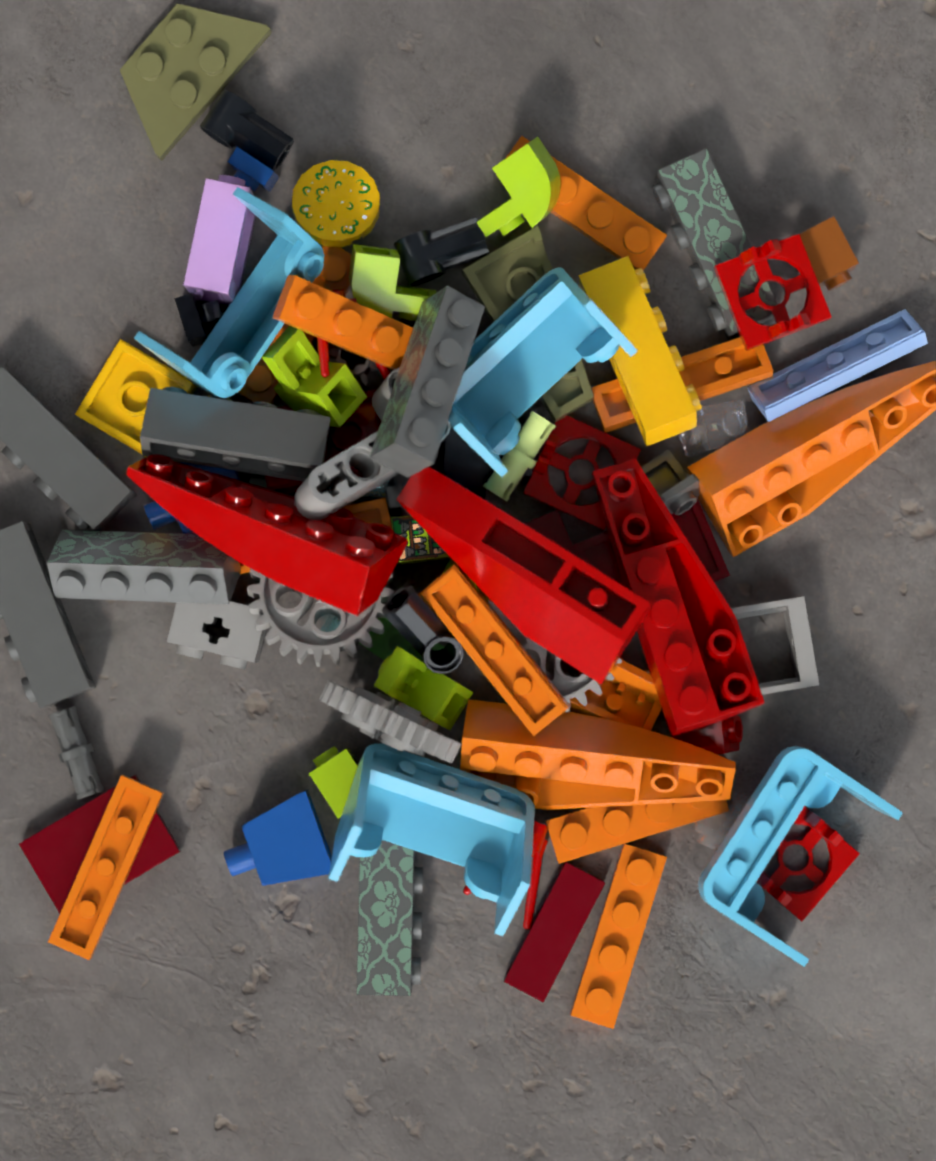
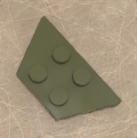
(186, 69)

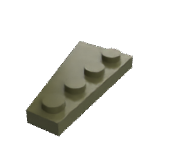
(500, 281)

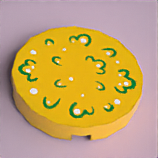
(336, 203)

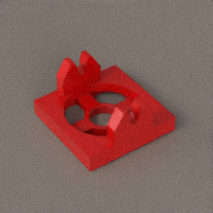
(788, 250)
(539, 483)
(840, 858)

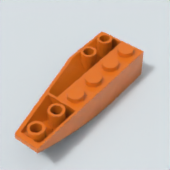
(808, 454)
(589, 761)

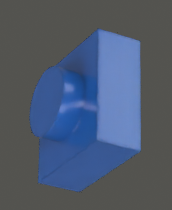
(252, 171)

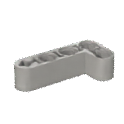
(336, 471)

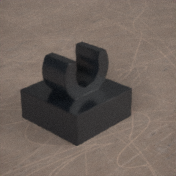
(197, 318)

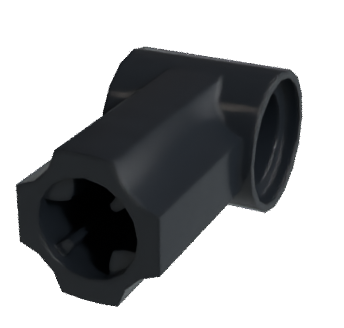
(237, 125)
(429, 254)
(423, 629)

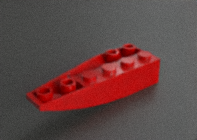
(327, 558)
(527, 576)
(690, 629)

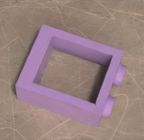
(220, 242)

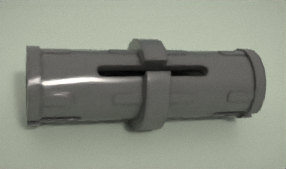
(76, 752)

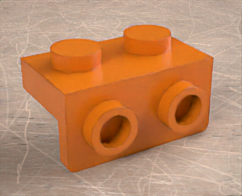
(626, 699)

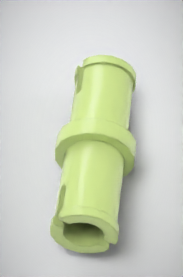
(517, 461)

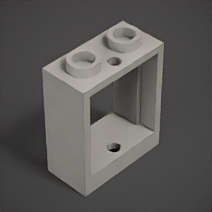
(798, 639)

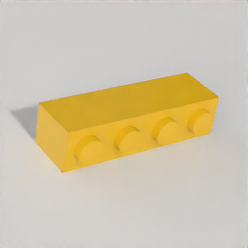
(652, 374)

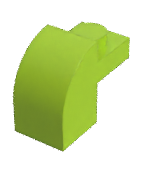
(533, 185)
(374, 283)
(300, 379)
(422, 689)

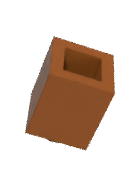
(829, 253)

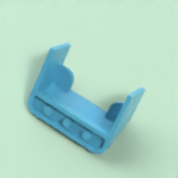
(248, 323)
(525, 357)
(791, 782)
(443, 816)

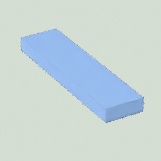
(837, 365)

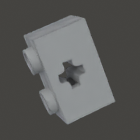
(190, 628)

